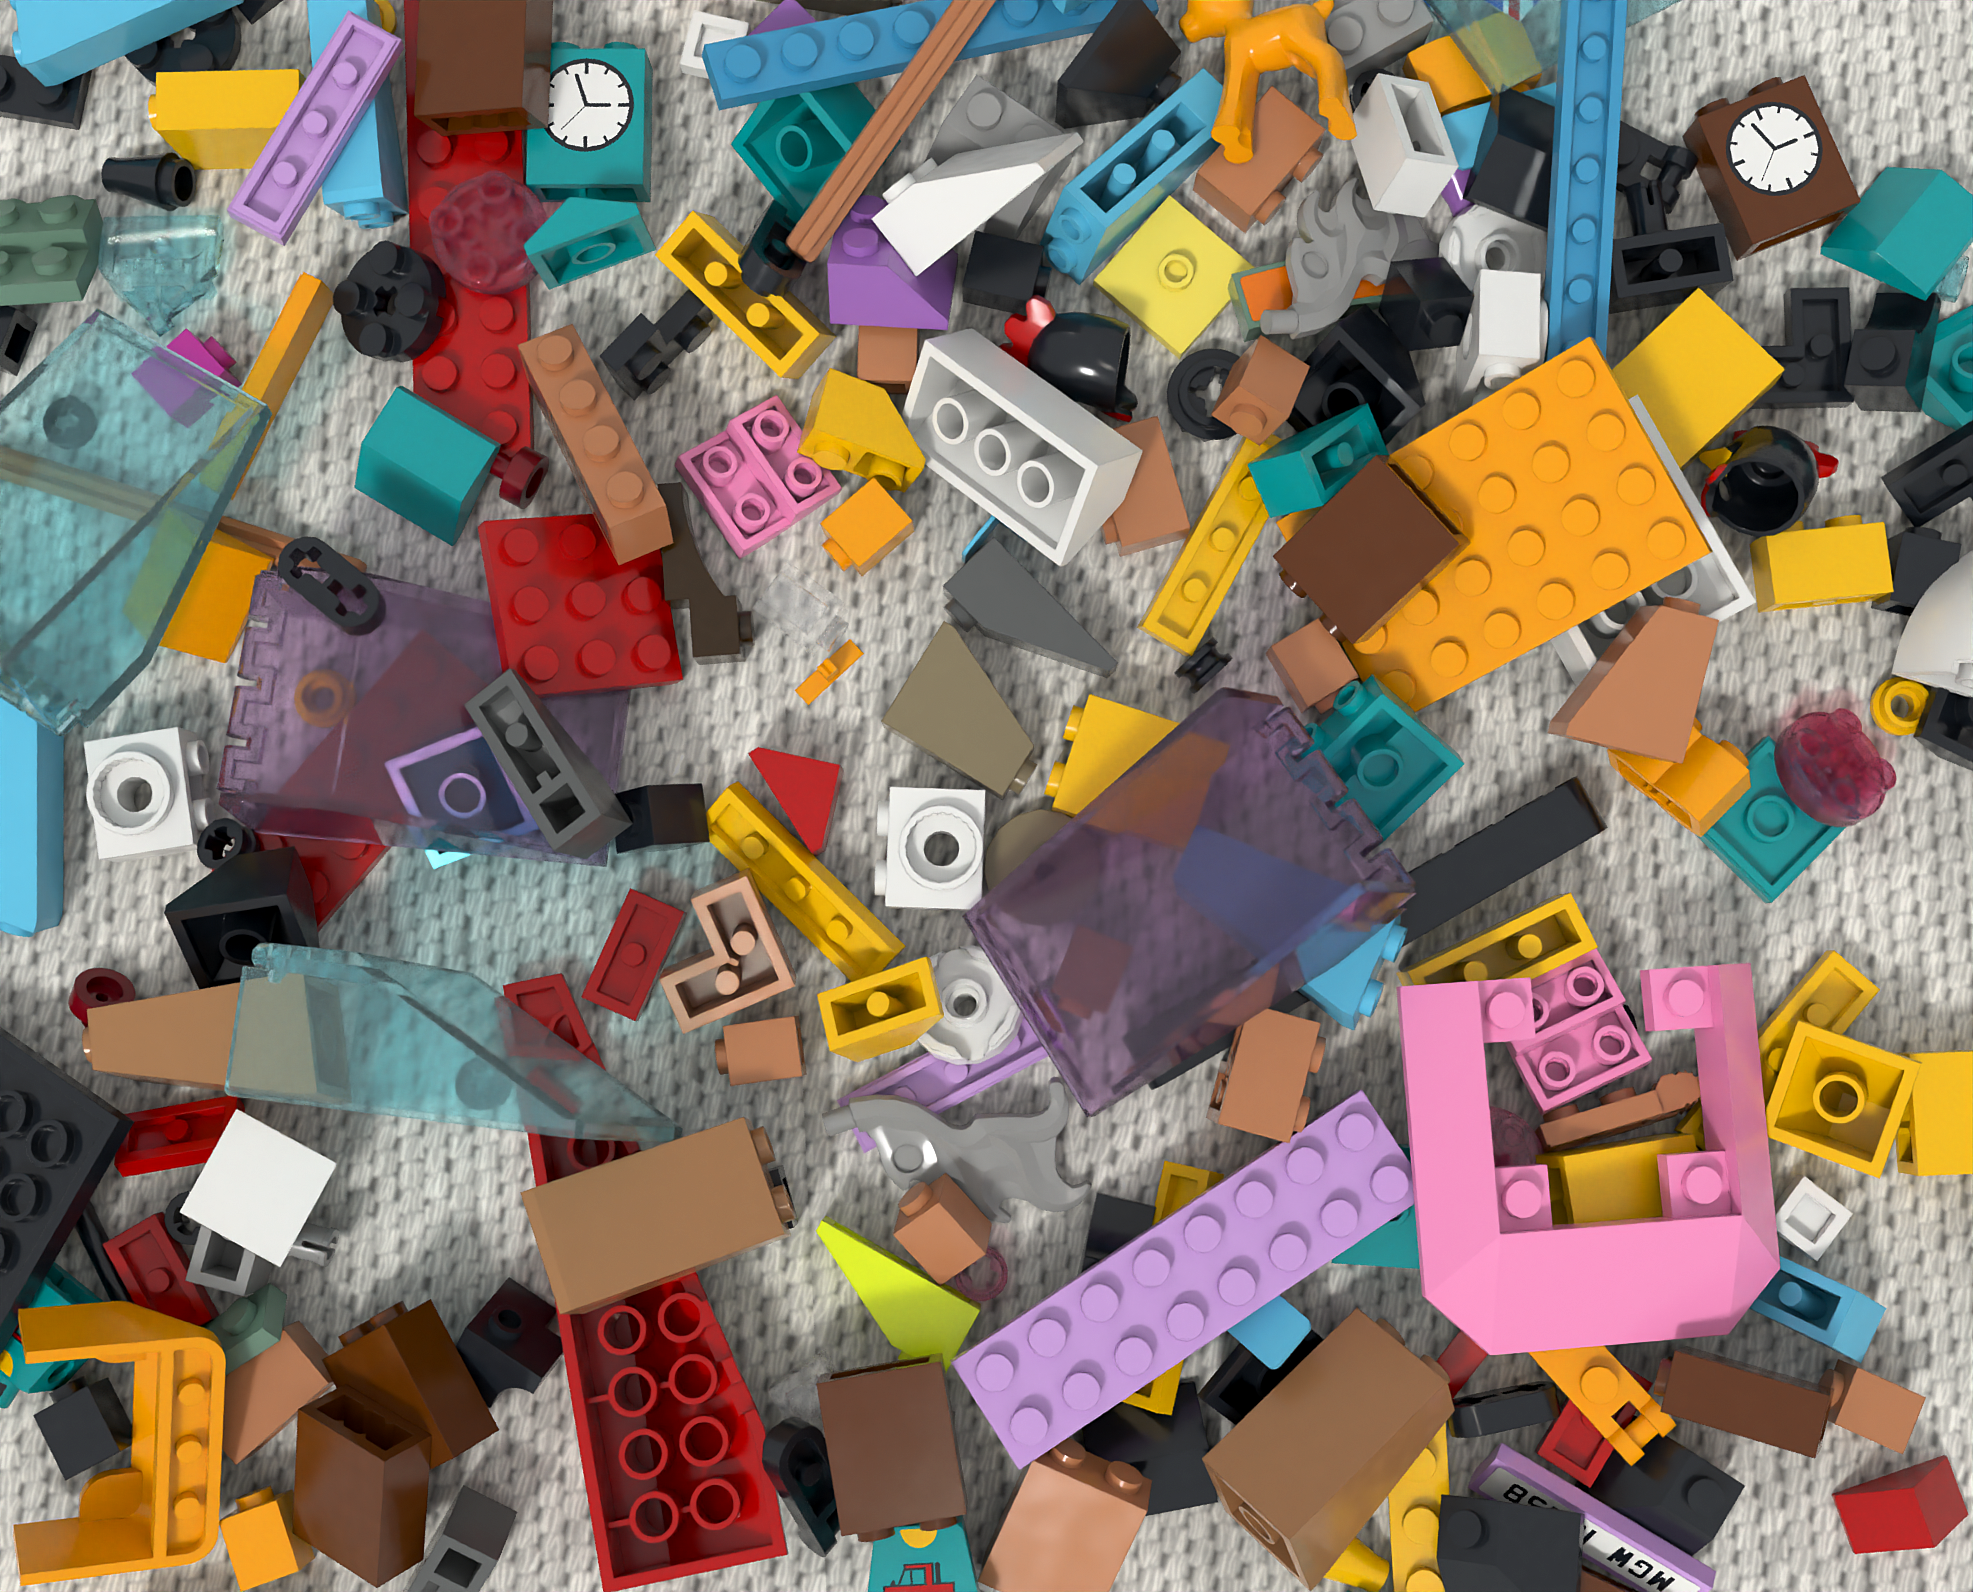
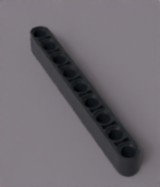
(1470, 875)

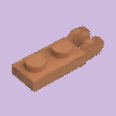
(1619, 1113)

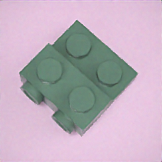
(48, 249)

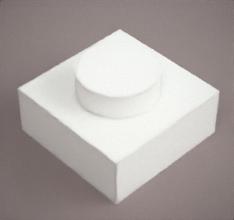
(707, 29)
(1809, 1217)

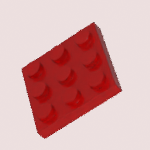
(572, 613)

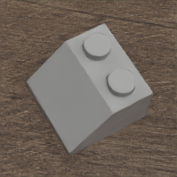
(989, 119)

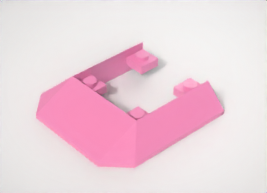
(1489, 1230)

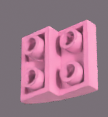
(755, 478)
(1579, 1033)

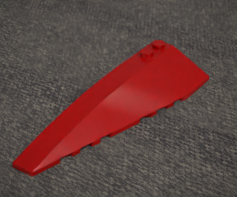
(654, 1394)

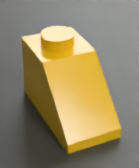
(881, 1011)

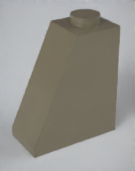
(961, 718)

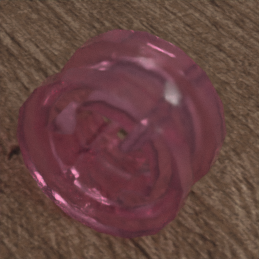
(997, 1264)

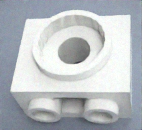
(1501, 336)
(178, 810)
(910, 822)

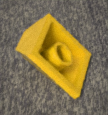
(1840, 1098)

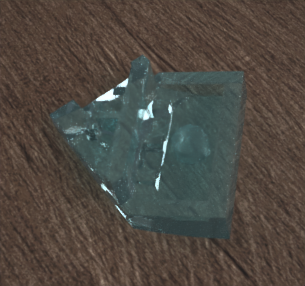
(161, 263)

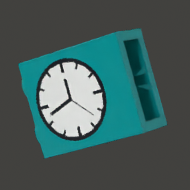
(596, 126)

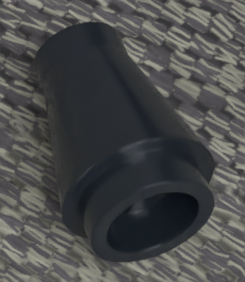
(153, 179)

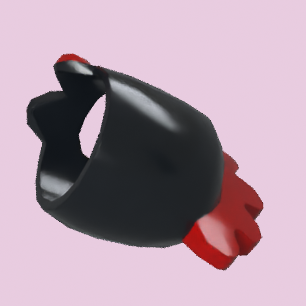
(1075, 354)
(1767, 477)

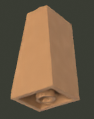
(165, 1038)
(657, 1215)
(1330, 1444)

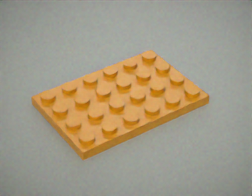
(1560, 522)

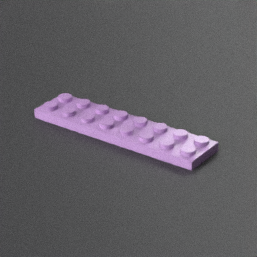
(1187, 1279)

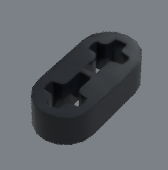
(340, 576)
(1504, 1409)

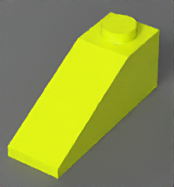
(901, 1298)

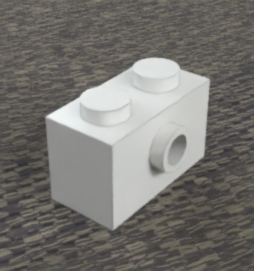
(1402, 146)

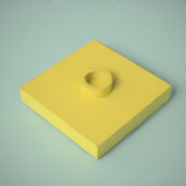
(1172, 277)

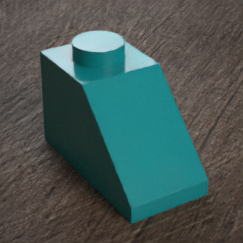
(1316, 462)

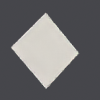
(258, 1187)

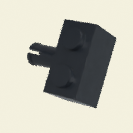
(1661, 263)

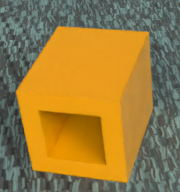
(865, 528)
(262, 1538)

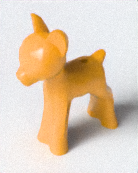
(1269, 43)

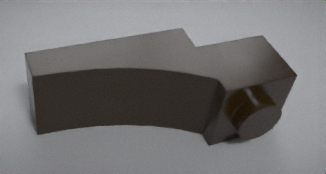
(716, 621)

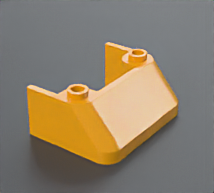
(169, 1498)

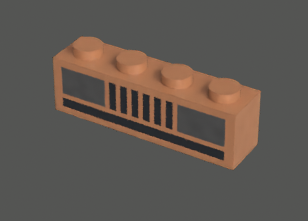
(596, 444)

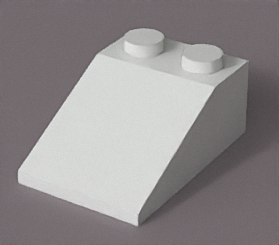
(947, 202)

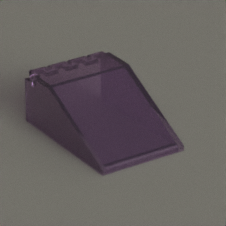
(374, 727)
(1188, 898)

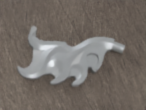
(1338, 253)
(987, 1157)

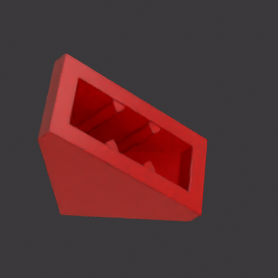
(804, 790)
(1902, 1508)

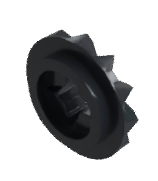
(1195, 374)

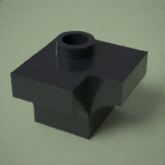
(510, 1342)

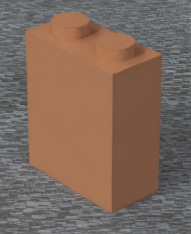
(1066, 1524)

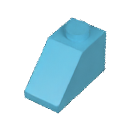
(1820, 1309)

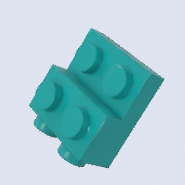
(1382, 753)

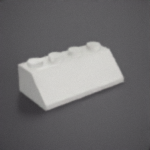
(1016, 443)

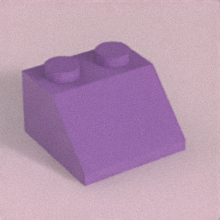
(875, 285)

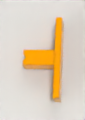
(829, 671)

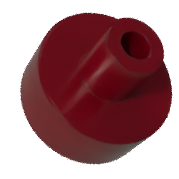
(520, 475)
(99, 988)

